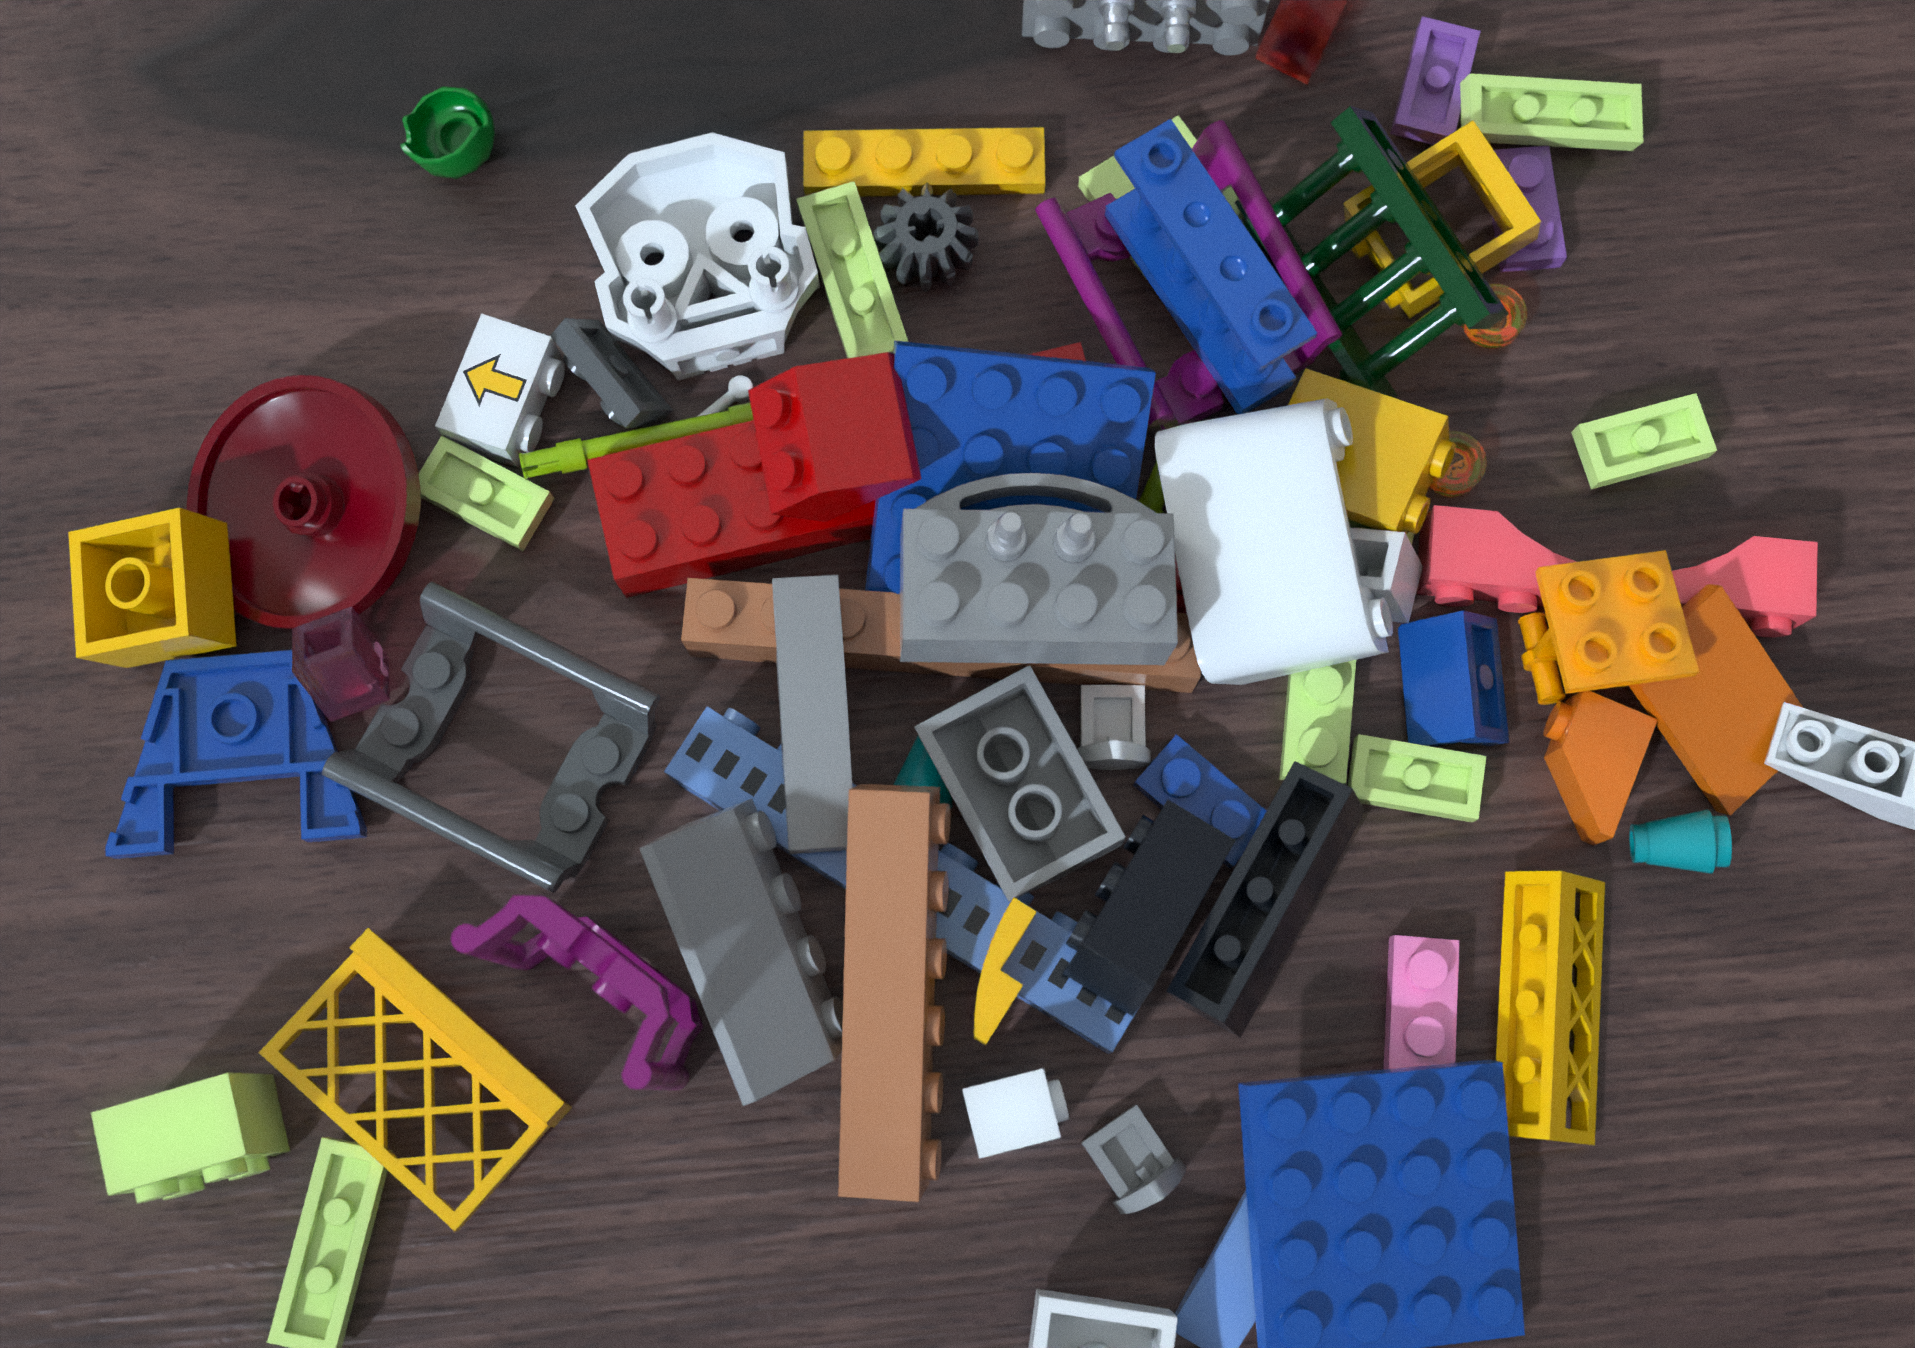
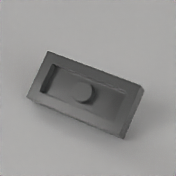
(603, 363)

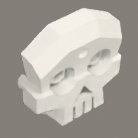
(689, 206)

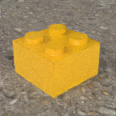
(151, 588)

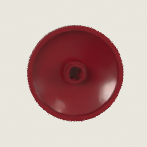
(312, 498)

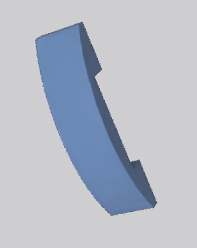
(1220, 1299)

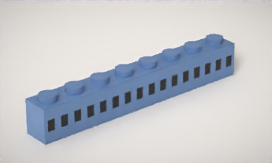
(730, 765)

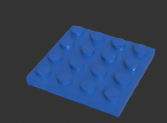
(1005, 415)
(1381, 1208)

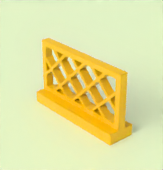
(457, 1035)

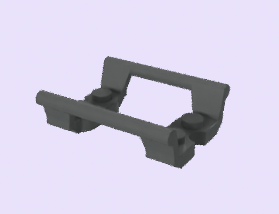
(438, 684)

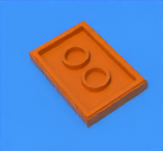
(1726, 712)

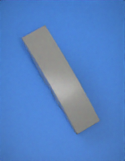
(812, 712)

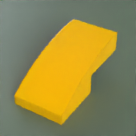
(996, 988)

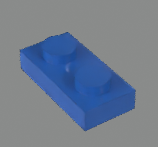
(1202, 790)

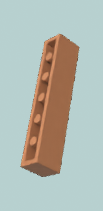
(891, 991)

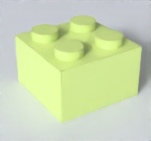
(188, 1133)

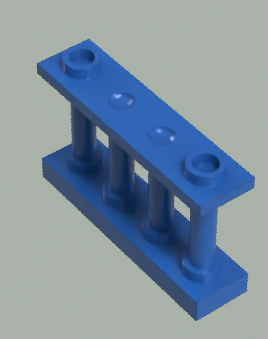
(1207, 268)

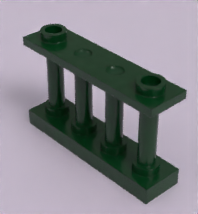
(1430, 249)

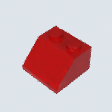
(833, 436)

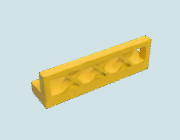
(1543, 1005)

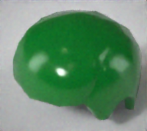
(449, 132)

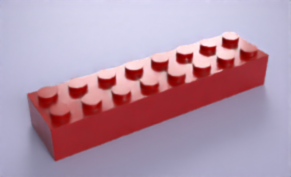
(705, 509)

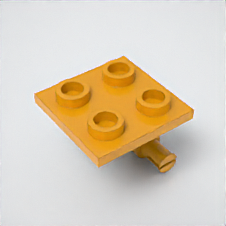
(1607, 626)

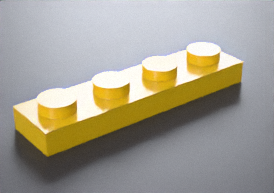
(960, 159)

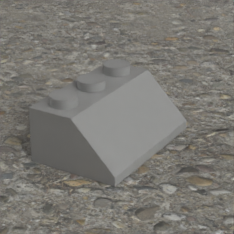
(1020, 784)

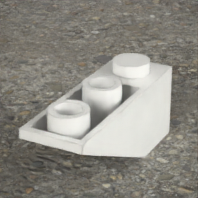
(1847, 762)

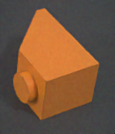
(1596, 759)

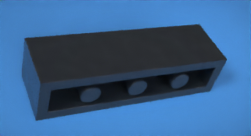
(1267, 898)

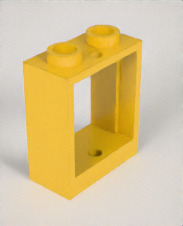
(1494, 187)

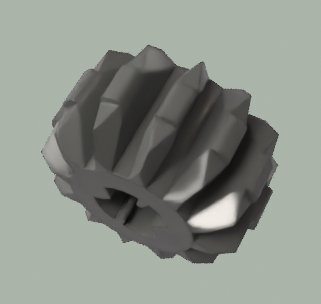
(918, 219)

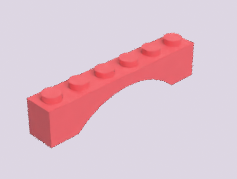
(1488, 559)

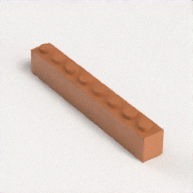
(738, 624)

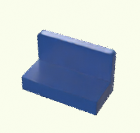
(1453, 680)

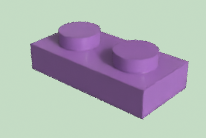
(1431, 86)
(1534, 176)

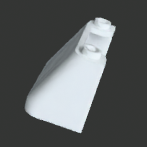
(1268, 543)

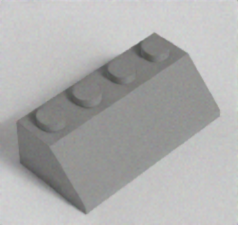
(747, 948)

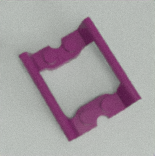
(1189, 388)
(622, 979)

